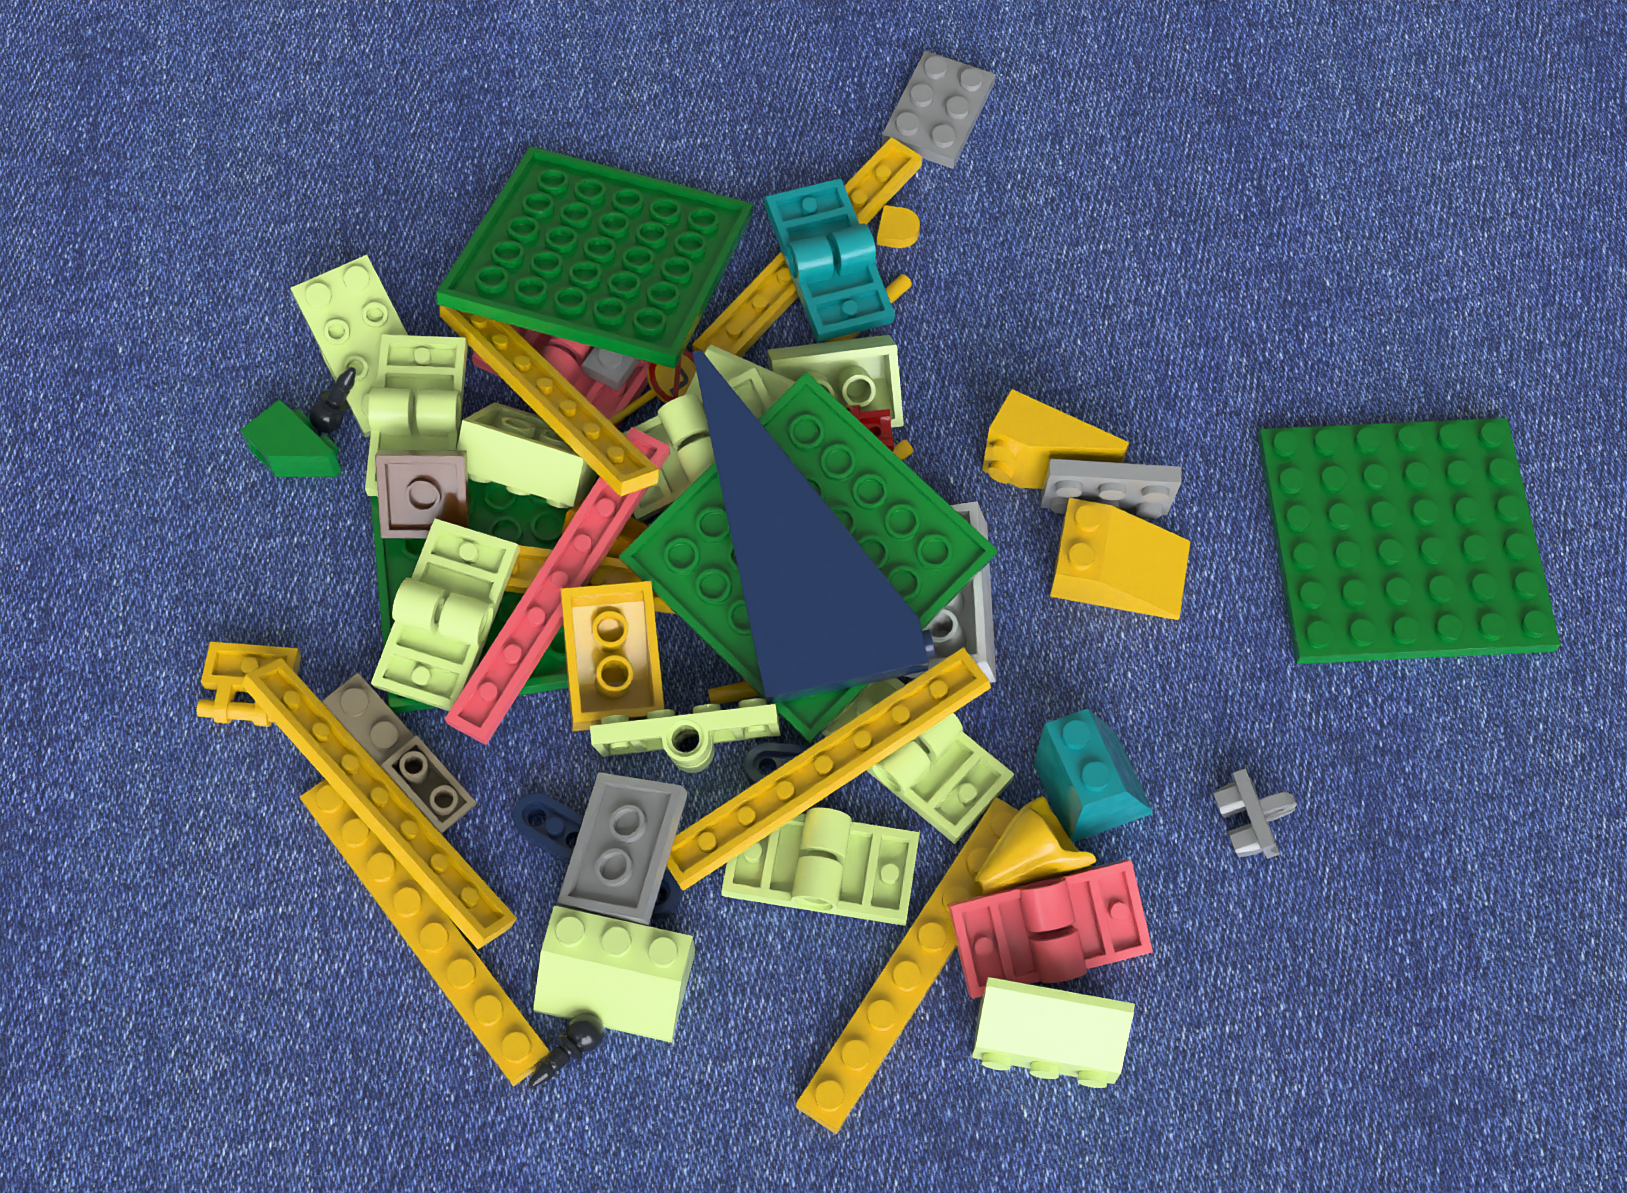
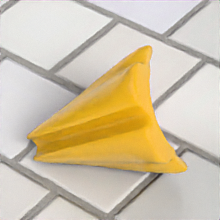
(1031, 851)

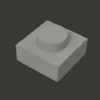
(609, 367)

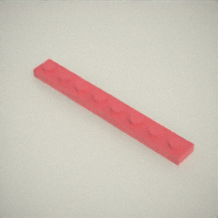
(539, 612)

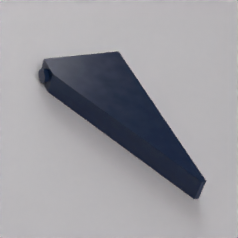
(810, 591)

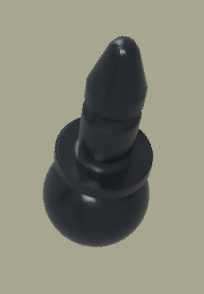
(328, 412)
(582, 1035)

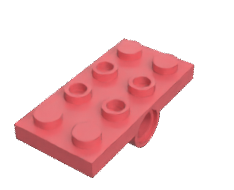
(568, 358)
(1051, 927)

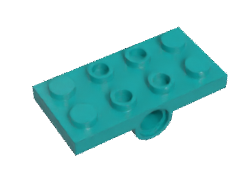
(830, 259)

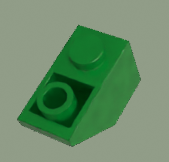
(288, 445)

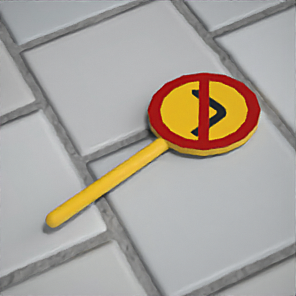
(664, 383)

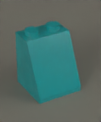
(1088, 776)

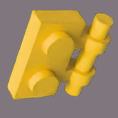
(225, 672)

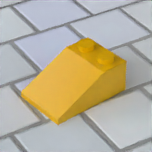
(1033, 433)
(1119, 561)
(611, 652)

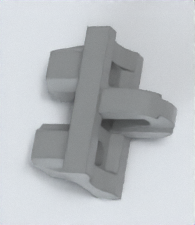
(1257, 835)

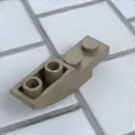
(399, 753)

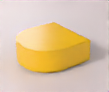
(898, 227)

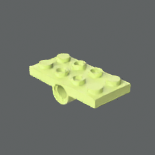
(347, 316)
(416, 396)
(685, 429)
(445, 614)
(666, 731)
(936, 773)
(829, 867)

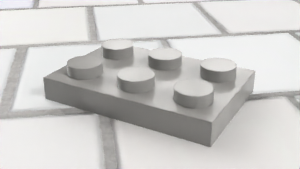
(939, 108)
(1130, 487)
(623, 848)

